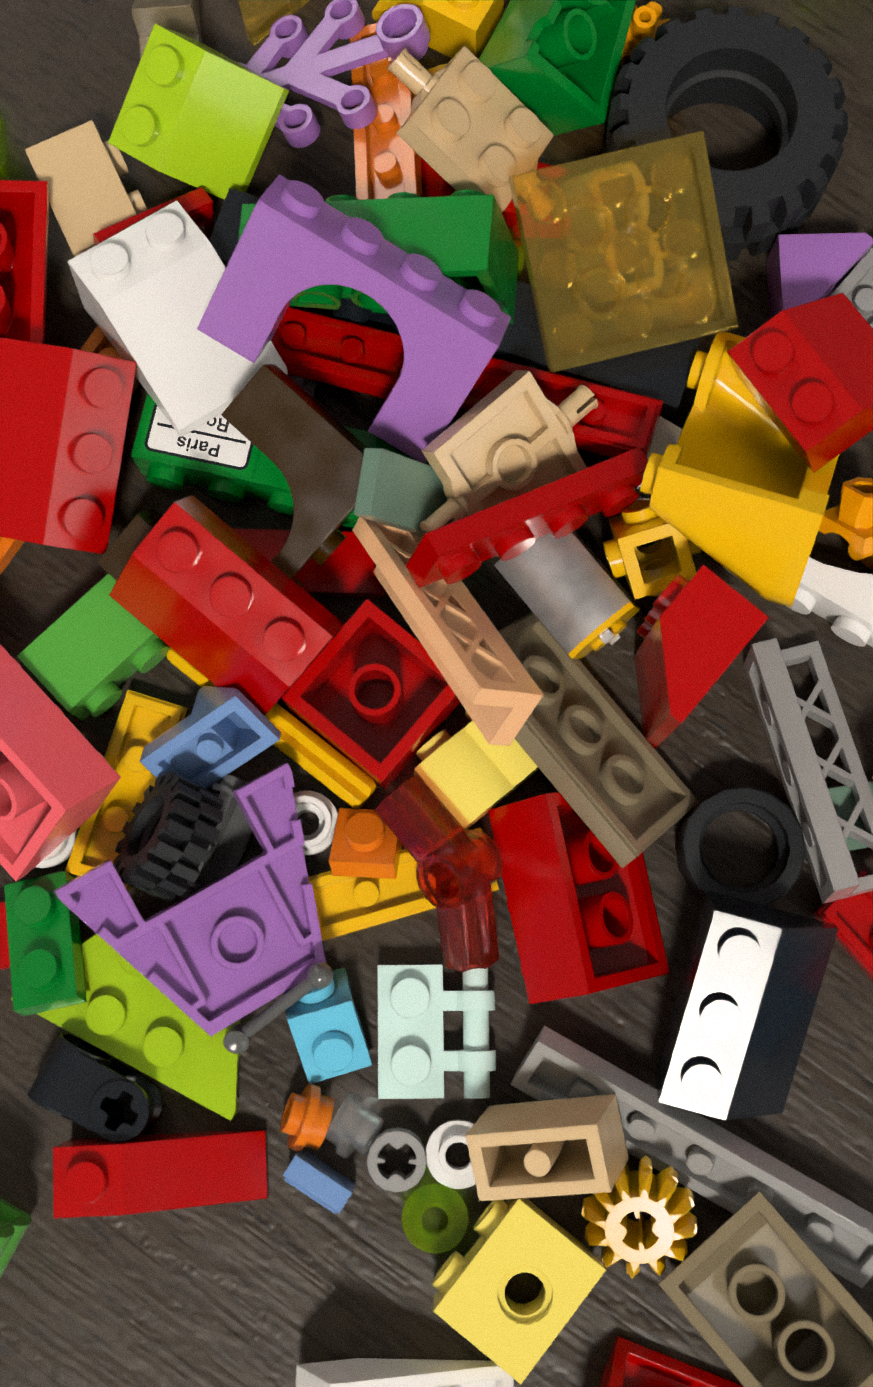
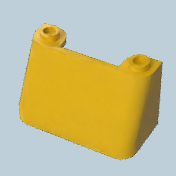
(739, 482)

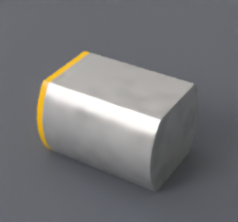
(570, 593)

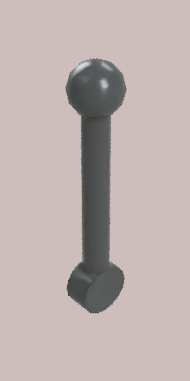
(238, 1036)

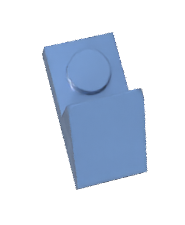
(213, 740)

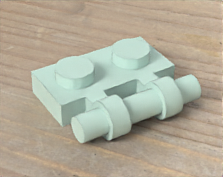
(412, 1032)

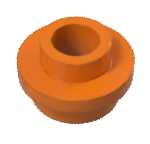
(307, 1118)

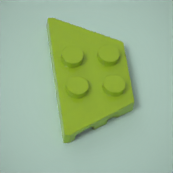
(149, 1032)

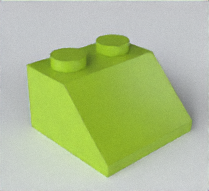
(197, 114)

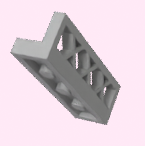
(805, 772)

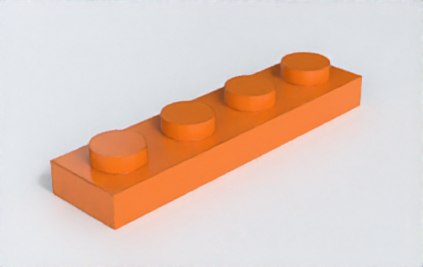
(382, 157)

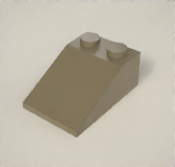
(772, 1306)

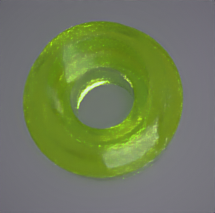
(434, 1196)

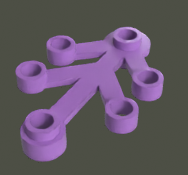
(313, 62)

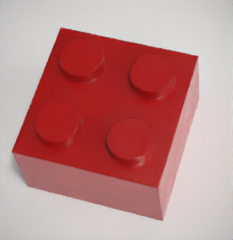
(373, 694)

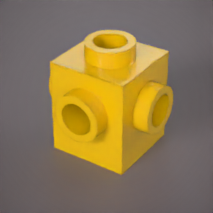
(651, 567)

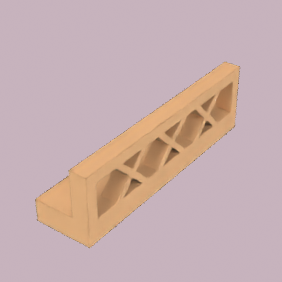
(455, 636)

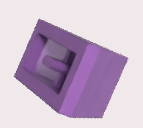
(811, 266)

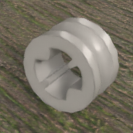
(397, 1180)

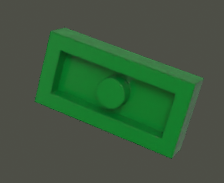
(43, 946)

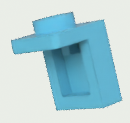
(329, 1031)

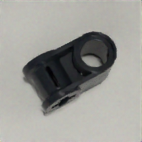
(85, 1086)

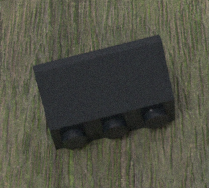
(742, 1009)

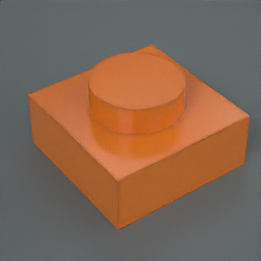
(364, 846)

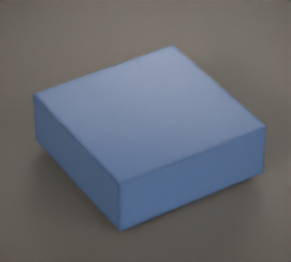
(319, 1181)

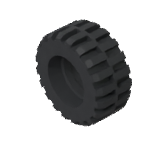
(765, 74)

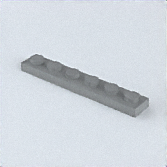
(704, 1153)

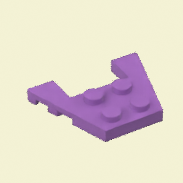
(231, 939)

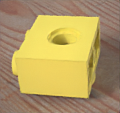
(472, 1287)

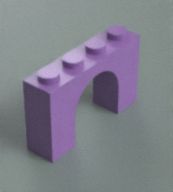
(306, 243)

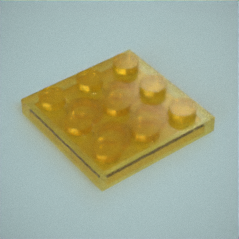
(624, 251)

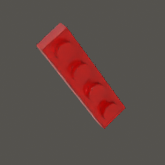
(516, 523)

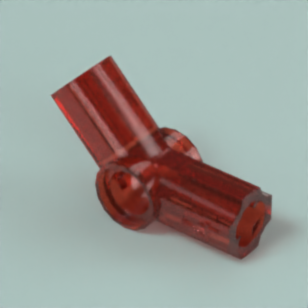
(451, 872)

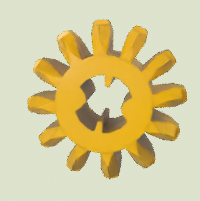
(643, 1239)

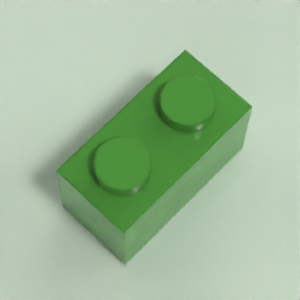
(92, 652)

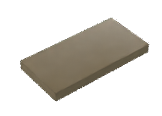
(594, 749)

